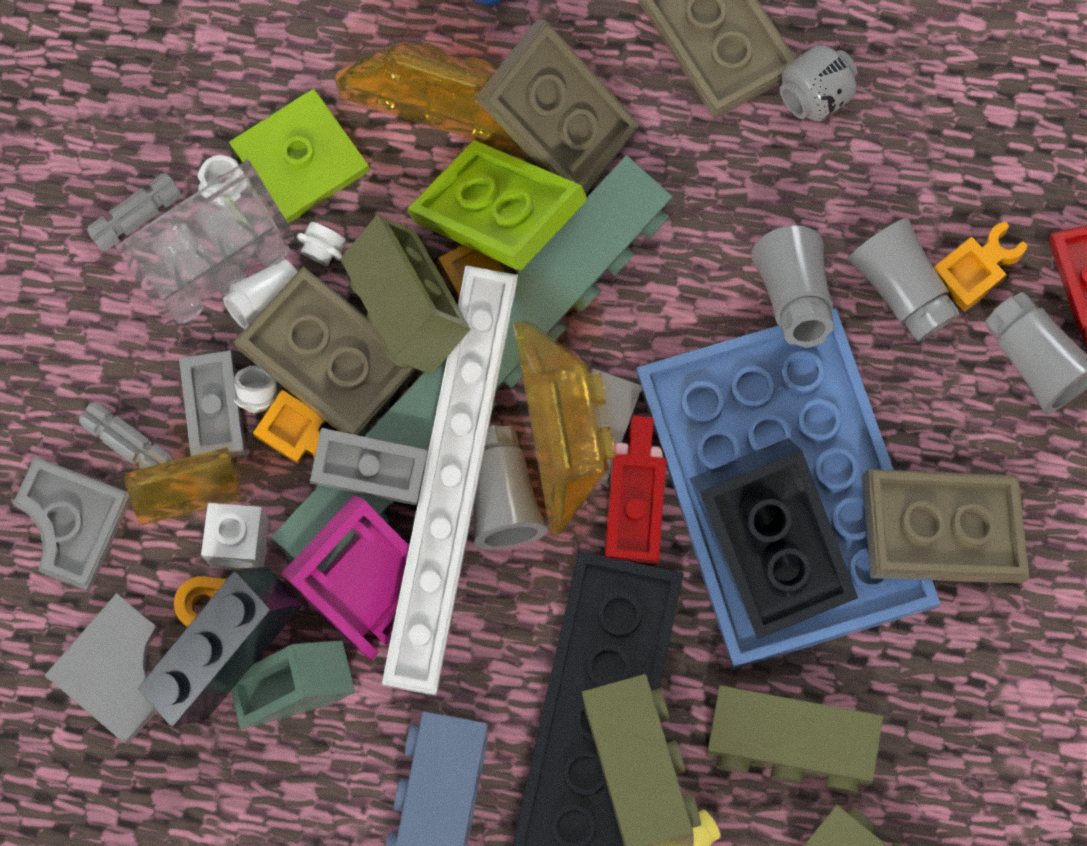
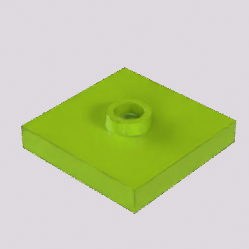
(301, 155)

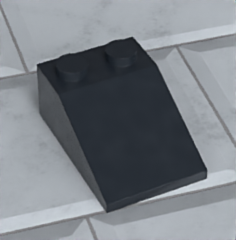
(774, 537)

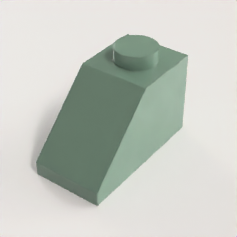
(293, 683)

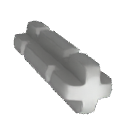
(133, 212)
(122, 437)

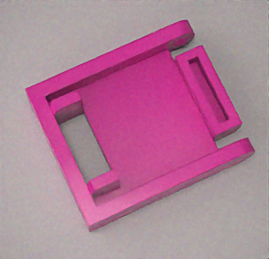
(364, 580)

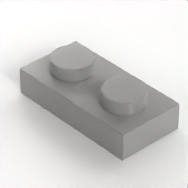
(209, 403)
(368, 466)

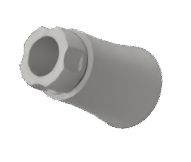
(905, 279)
(796, 283)
(1040, 351)
(504, 499)

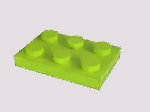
(497, 204)

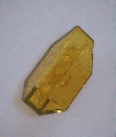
(427, 89)
(564, 422)

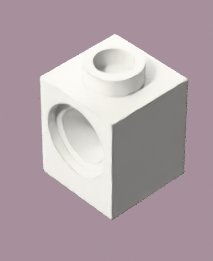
(234, 536)

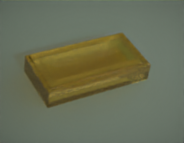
(182, 486)

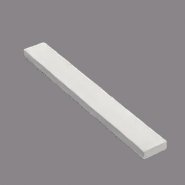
(450, 484)

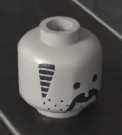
(818, 83)

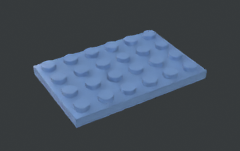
(750, 396)

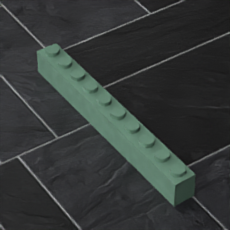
(546, 290)

